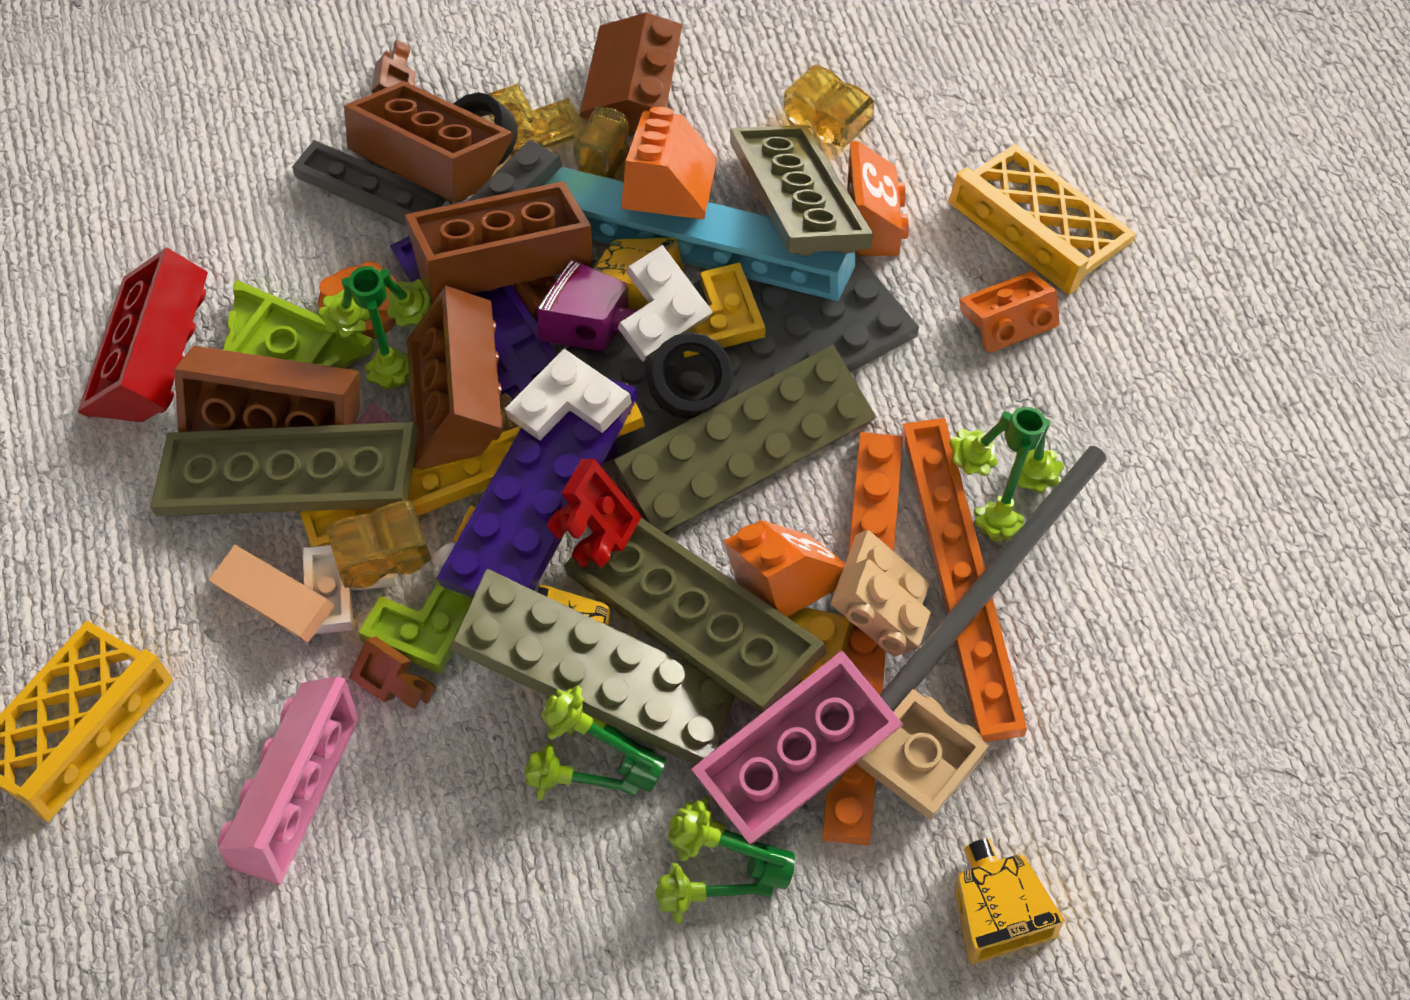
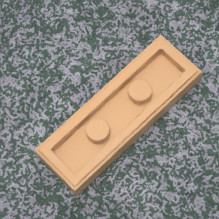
(271, 593)

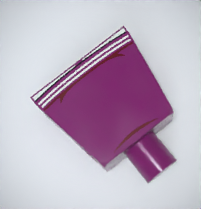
(583, 308)

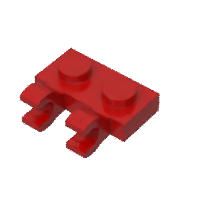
(602, 506)

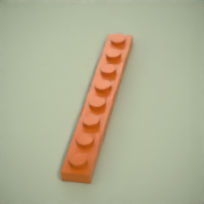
(958, 565)

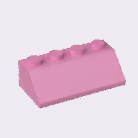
(796, 747)
(290, 780)

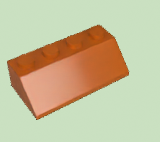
(668, 167)

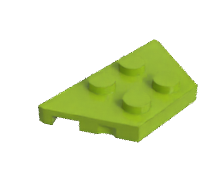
(282, 330)

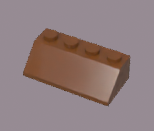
(426, 139)
(499, 239)
(454, 379)
(257, 392)

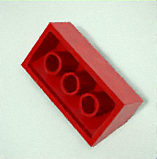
(145, 339)

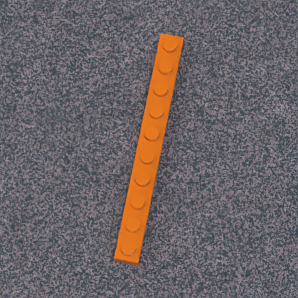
(874, 509)

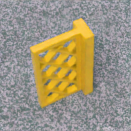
(1026, 231)
(90, 733)

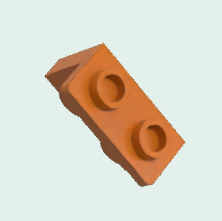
(1012, 310)

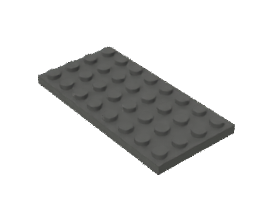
(797, 325)

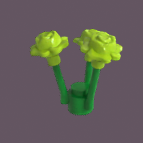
(360, 301)
(1032, 467)
(564, 714)
(691, 830)

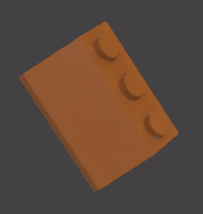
(632, 66)

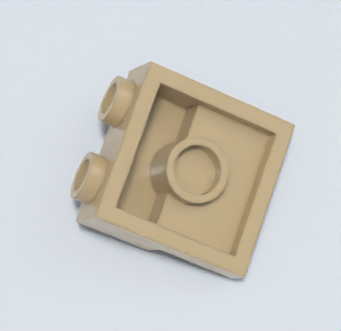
(882, 595)
(926, 755)

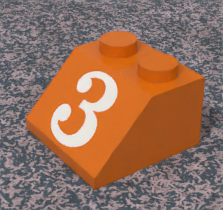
(878, 197)
(782, 566)

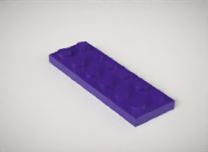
(512, 517)

